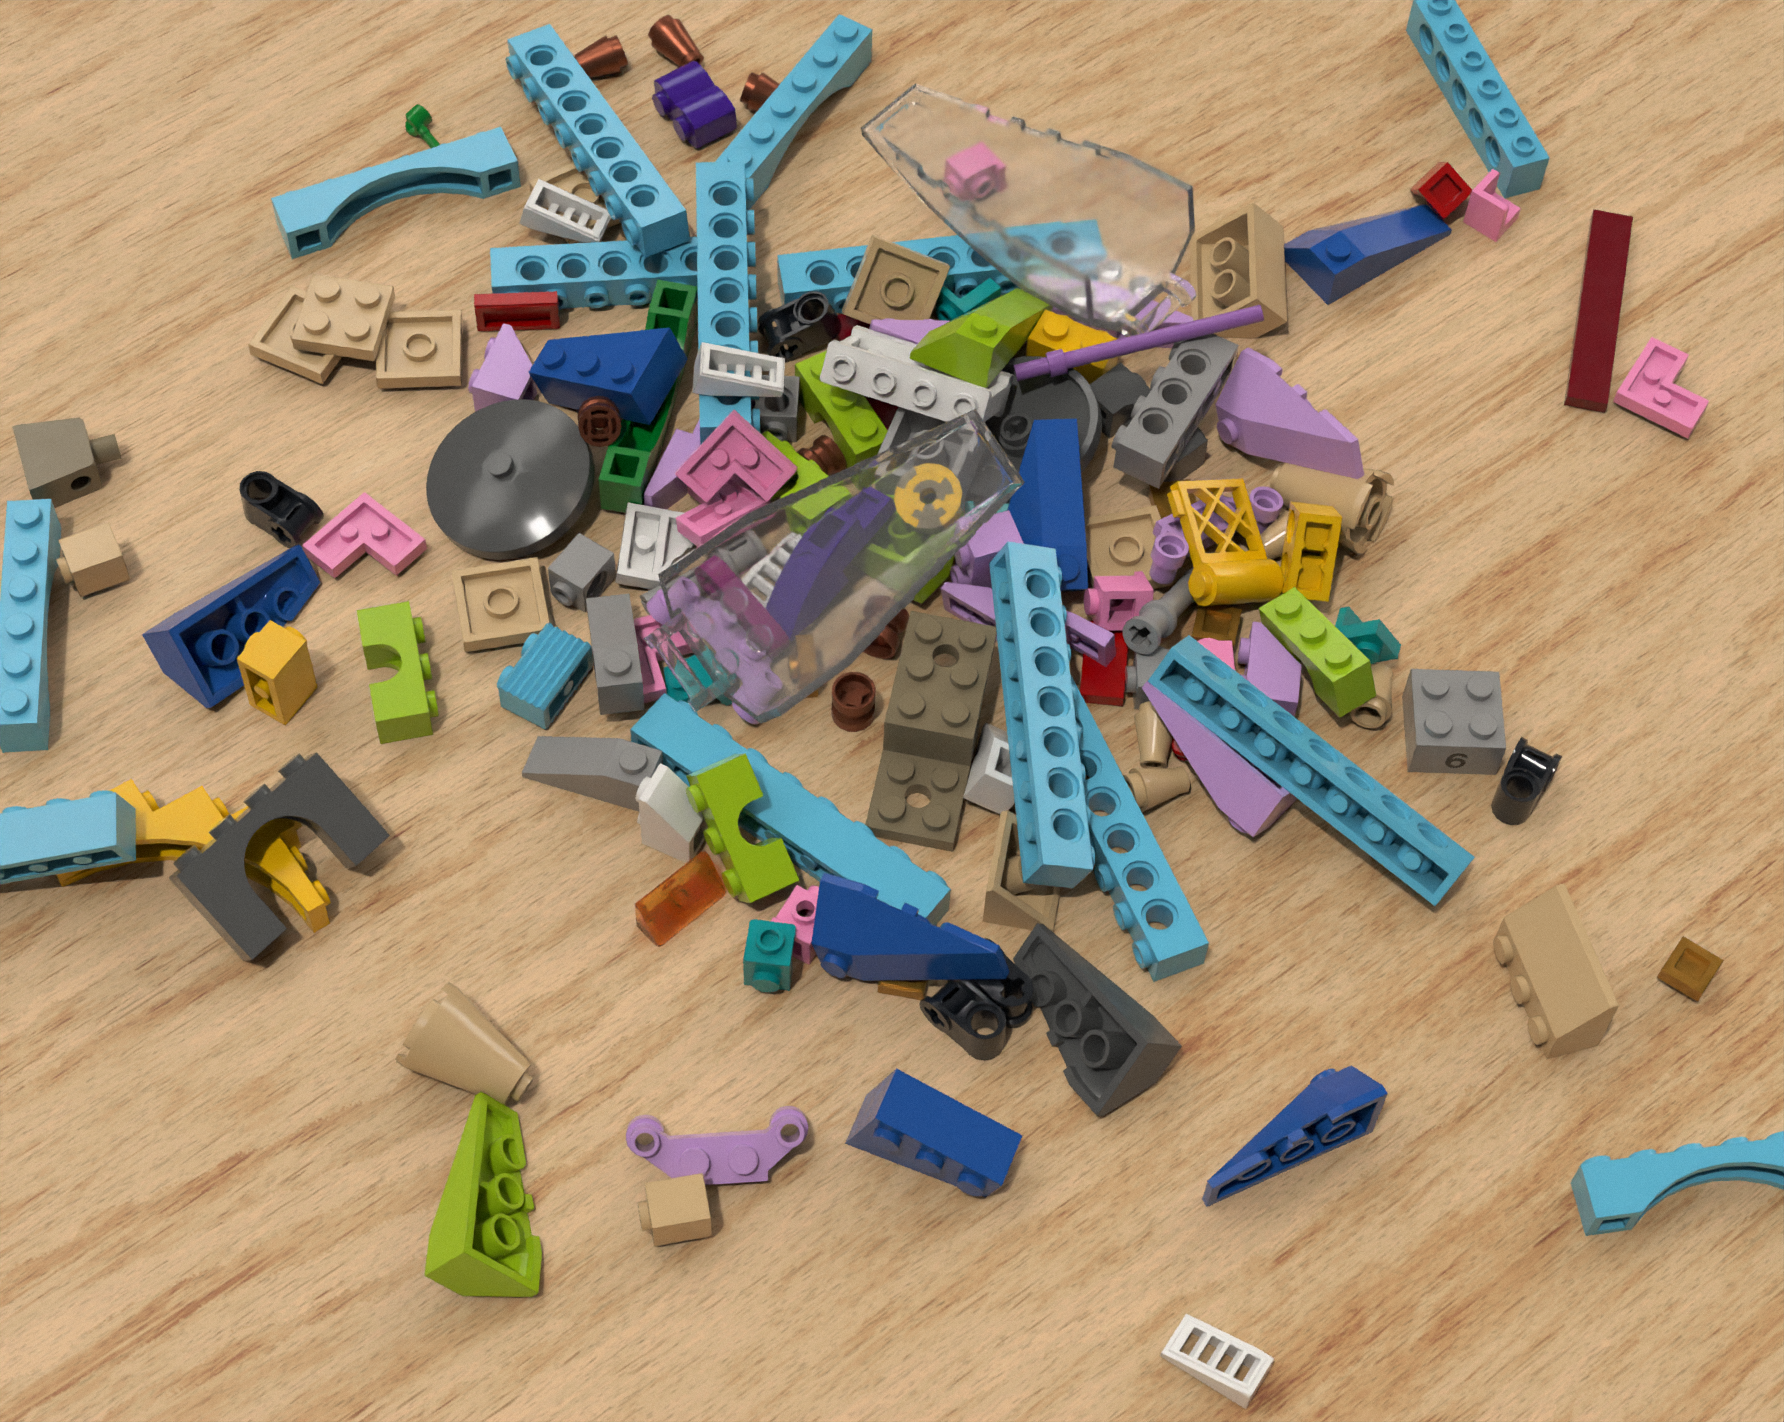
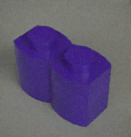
(694, 105)

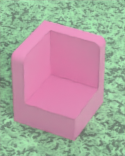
(1489, 211)

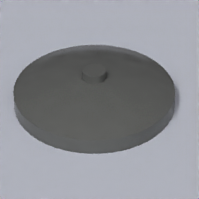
(1042, 399)
(510, 479)

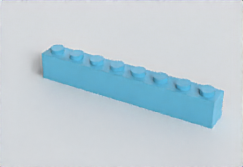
(810, 827)

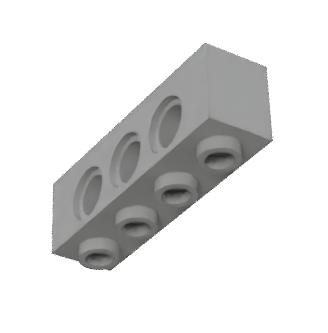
(1173, 407)

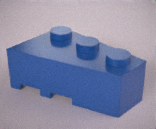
(626, 367)
(934, 1135)

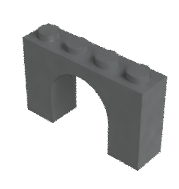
(216, 874)

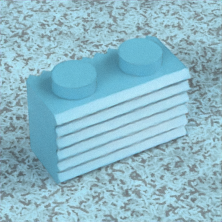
(545, 675)

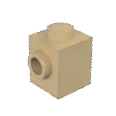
(92, 560)
(676, 1210)

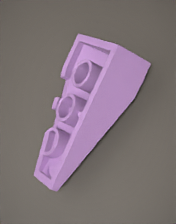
(1279, 423)
(1235, 784)

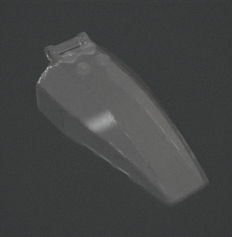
(1050, 214)
(821, 572)

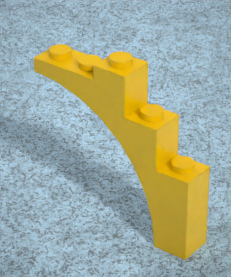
(269, 858)

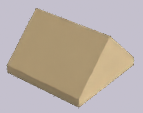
(1007, 897)

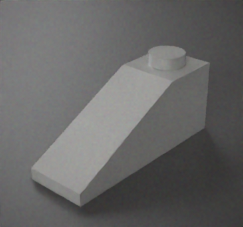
(615, 654)
(593, 767)

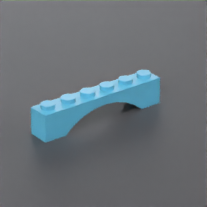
(828, 66)
(469, 166)
(26, 586)
(1620, 1191)

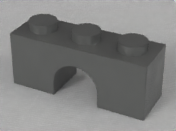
(1117, 395)

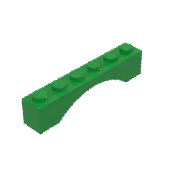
(636, 451)

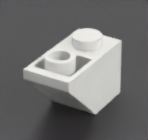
(990, 773)
(668, 817)

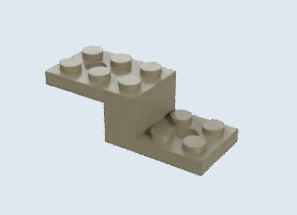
(931, 730)

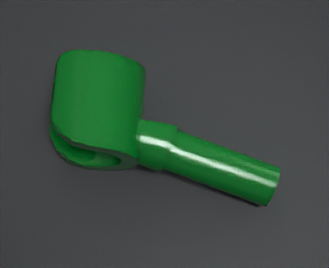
(417, 121)

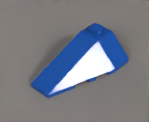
(1357, 251)
(1050, 502)
(205, 638)
(876, 941)
(1320, 1119)

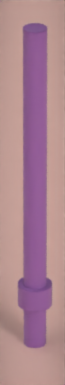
(1057, 362)

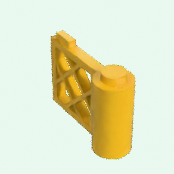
(1229, 575)

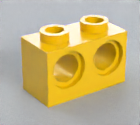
(1310, 549)

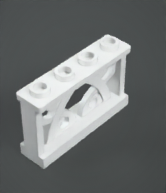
(882, 370)

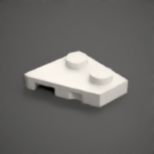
(649, 545)

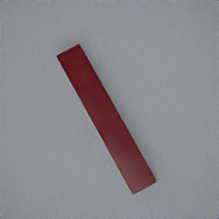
(1598, 311)

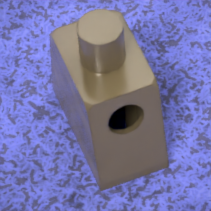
(62, 459)

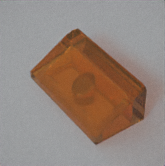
(679, 899)

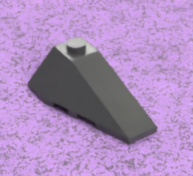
(1101, 1031)

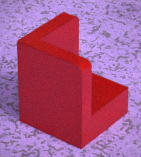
(1442, 189)

